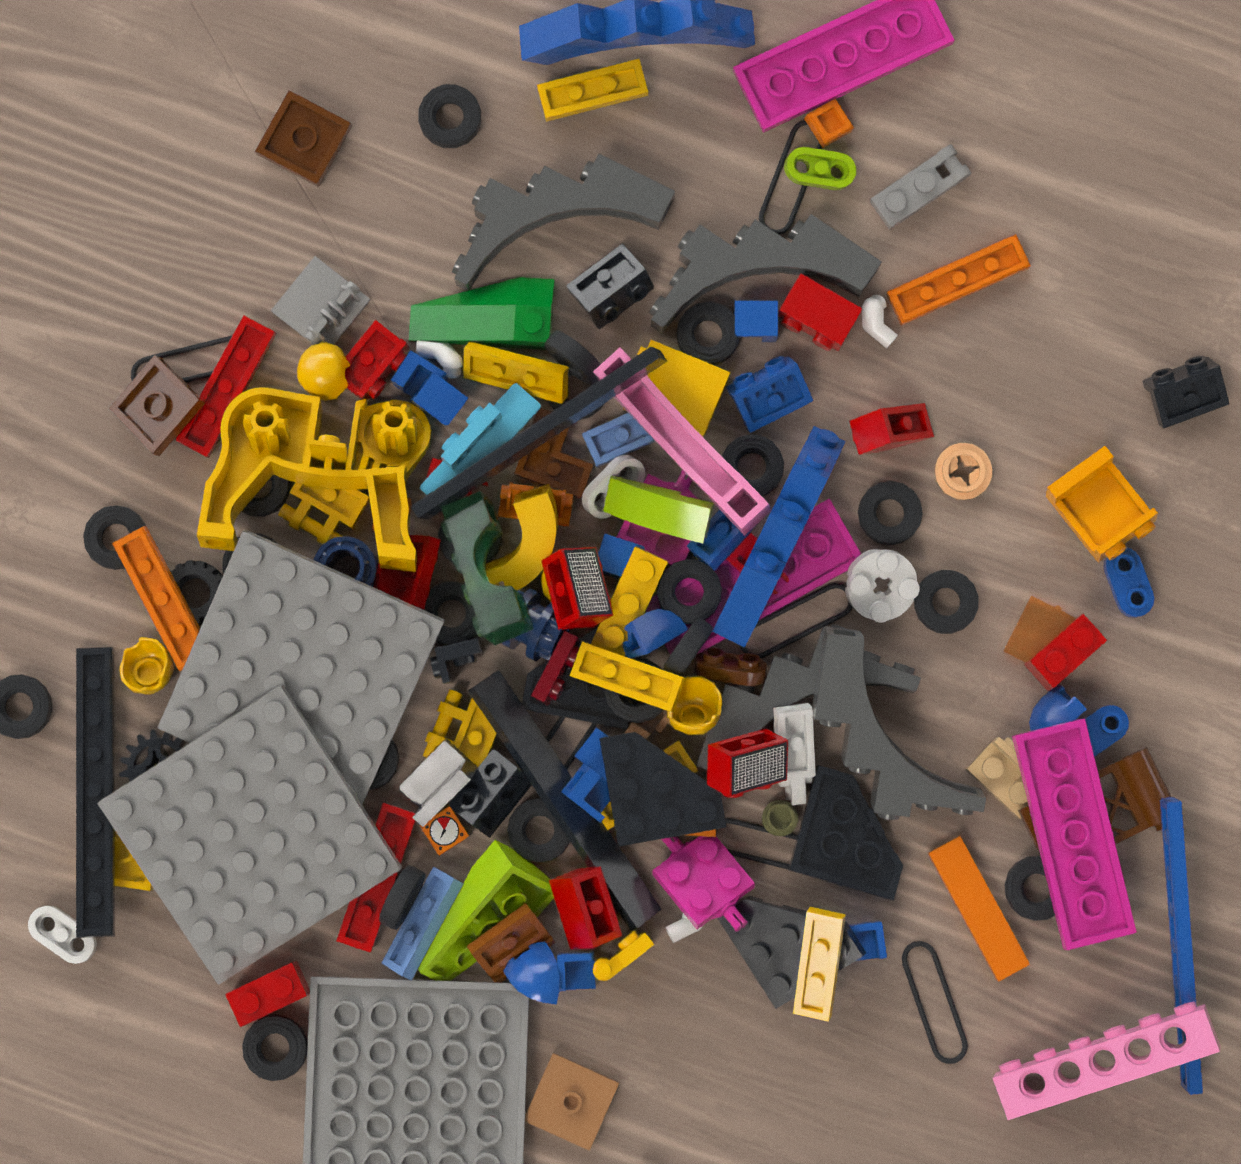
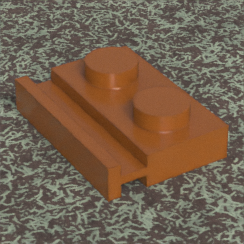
(508, 940)

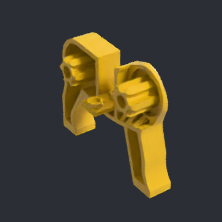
(279, 435)

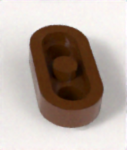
(730, 668)

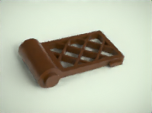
(1141, 789)

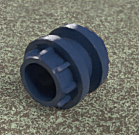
(344, 546)
(545, 635)

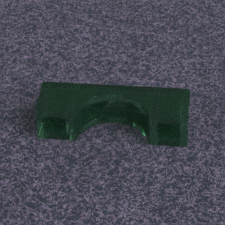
(473, 530)

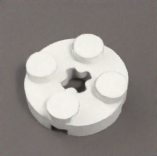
(861, 582)

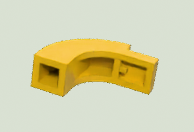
(539, 525)

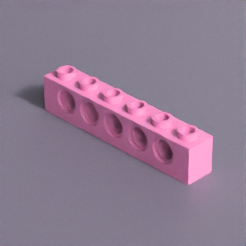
(1020, 1099)

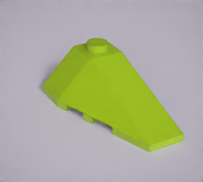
(490, 893)

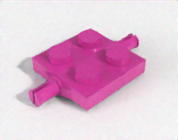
(661, 544)
(704, 880)

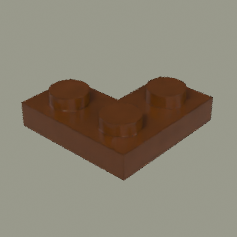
(550, 466)

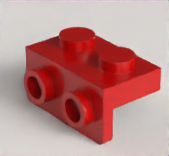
(373, 360)
(407, 585)

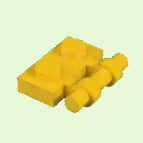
(339, 505)
(475, 733)
(631, 948)

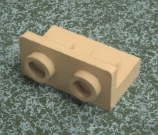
(1000, 774)

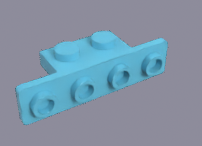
(485, 433)

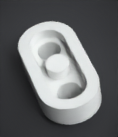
(635, 472)
(62, 936)

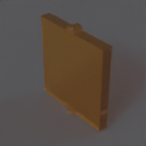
(1036, 628)

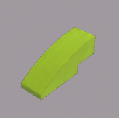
(659, 509)

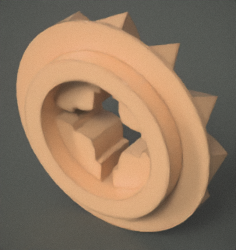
(970, 457)

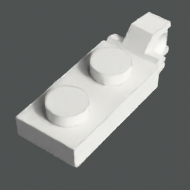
(796, 725)

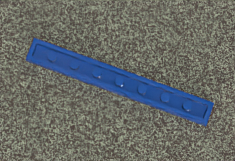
(1179, 926)

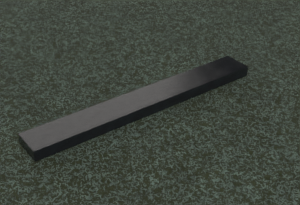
(539, 433)
(548, 779)
(94, 782)

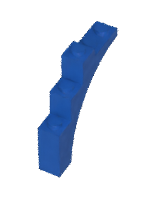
(633, 23)
(779, 536)

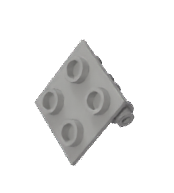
(320, 303)

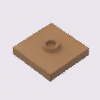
(571, 1101)

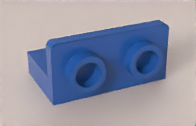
(769, 392)

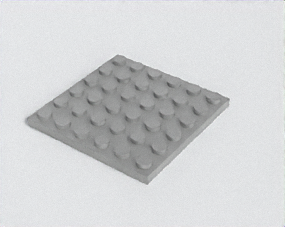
(326, 637)
(250, 834)
(415, 1072)

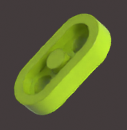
(819, 168)

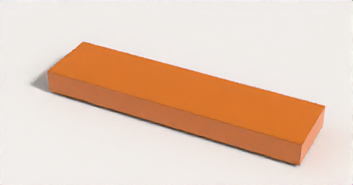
(958, 279)
(159, 593)
(978, 908)

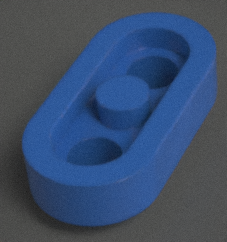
(1125, 583)
(1099, 734)

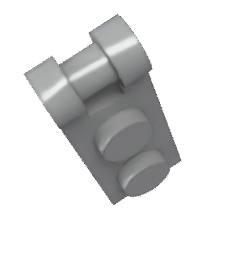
(919, 187)

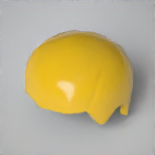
(323, 371)
(146, 666)
(697, 707)

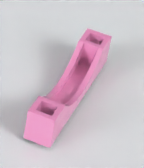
(688, 448)

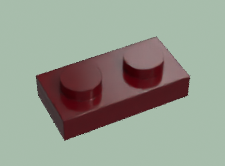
(551, 683)

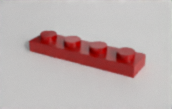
(226, 382)
(363, 913)

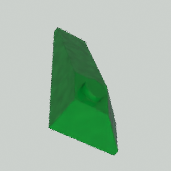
(495, 315)

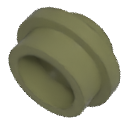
(779, 818)

